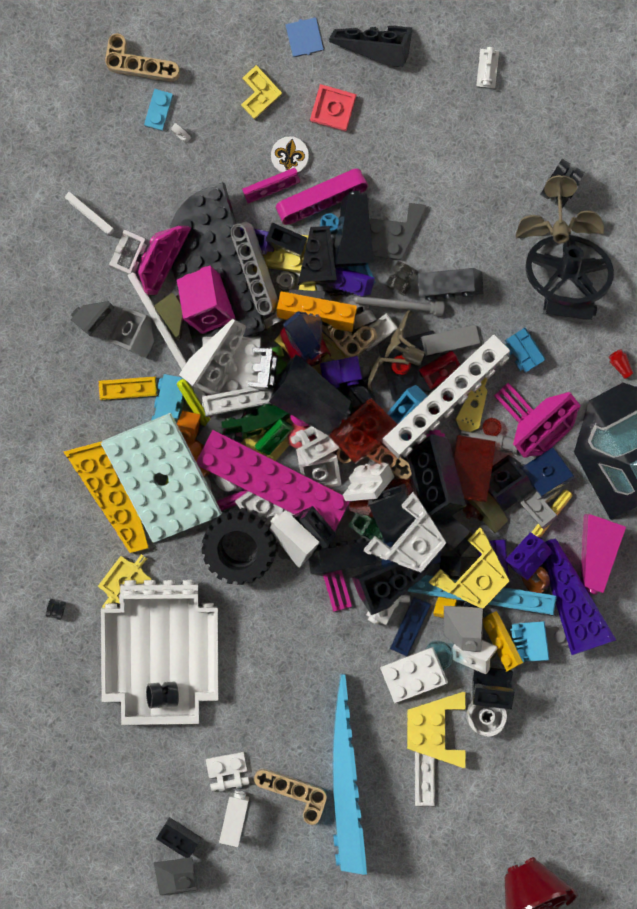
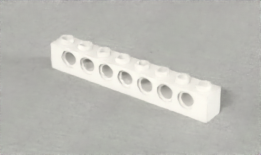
(492, 347)

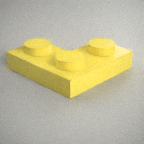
(264, 92)

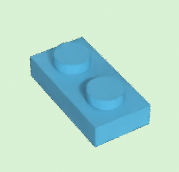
(158, 109)

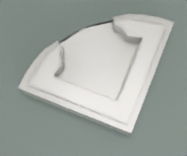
(179, 132)

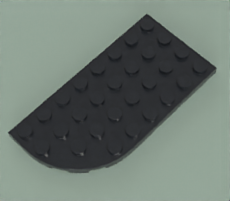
(211, 244)

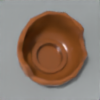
(540, 586)

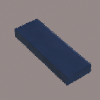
(410, 626)

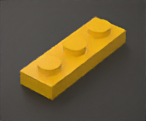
(499, 637)

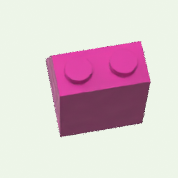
(204, 300)

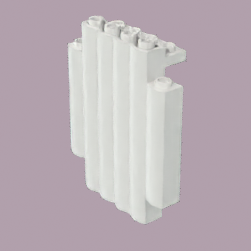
(159, 639)

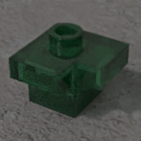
(365, 526)

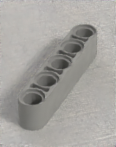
(247, 261)

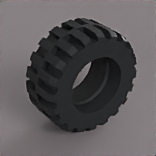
(226, 566)

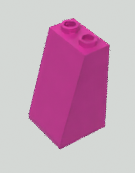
(599, 550)

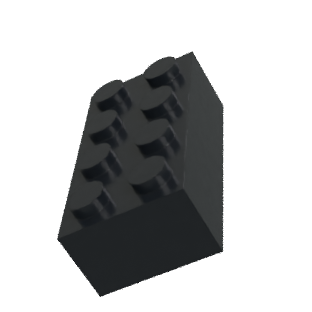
(436, 478)

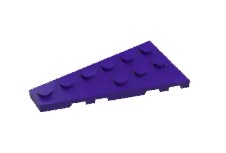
(578, 613)

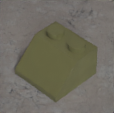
(171, 313)

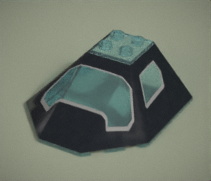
(609, 448)

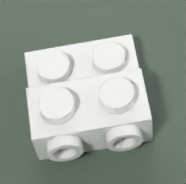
(368, 482)

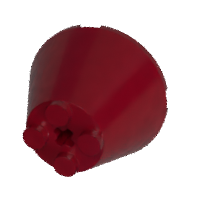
(536, 887)

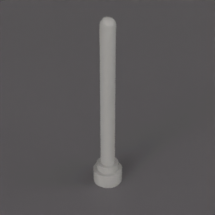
(435, 308)

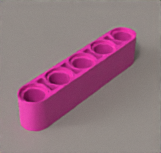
(320, 196)

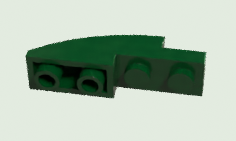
(254, 425)

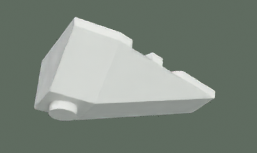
(210, 363)

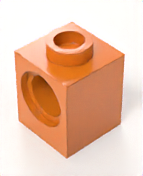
(189, 425)

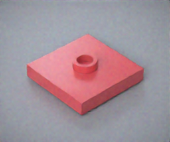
(333, 108)

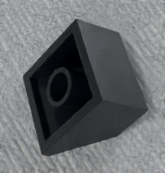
(508, 483)

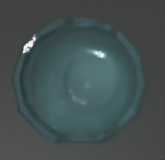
(447, 656)

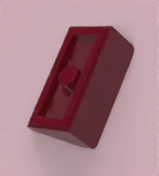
(440, 369)

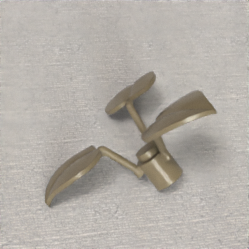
(586, 221)
(410, 354)

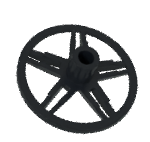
(572, 268)

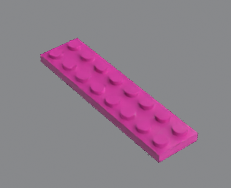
(269, 479)

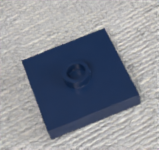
(547, 472)

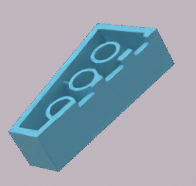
(169, 399)

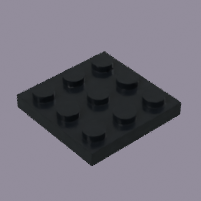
(399, 383)

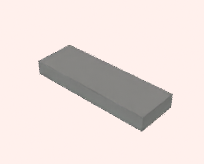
(450, 340)

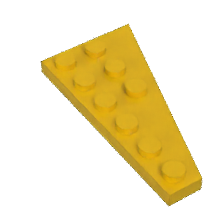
(107, 490)

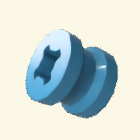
(330, 220)

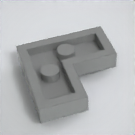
(538, 507)

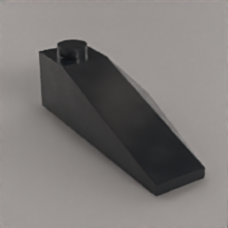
(385, 47)
(385, 584)

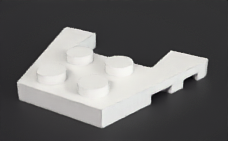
(416, 545)

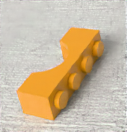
(336, 314)

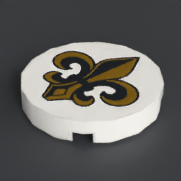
(289, 153)

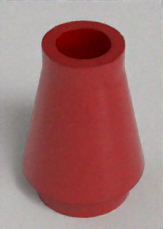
(621, 363)

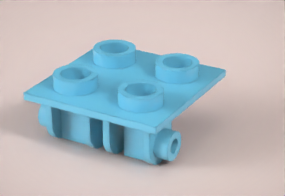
(531, 641)

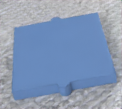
(304, 37)

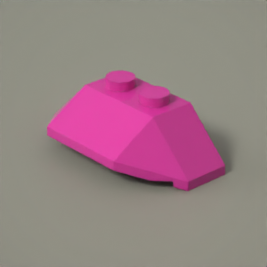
(160, 257)
(546, 425)

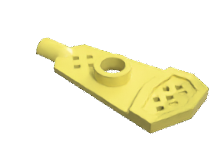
(472, 413)

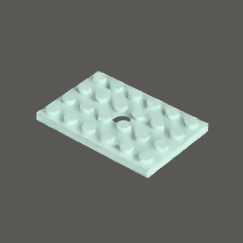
(161, 449)

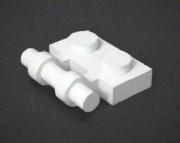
(315, 449)
(227, 765)

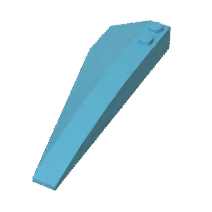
(345, 791)

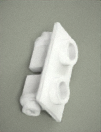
(487, 68)

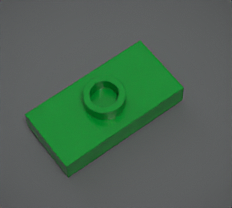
(274, 437)

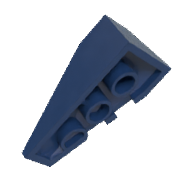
(305, 334)

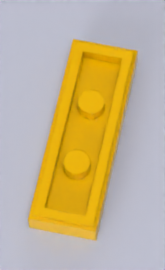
(127, 388)

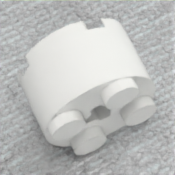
(481, 726)

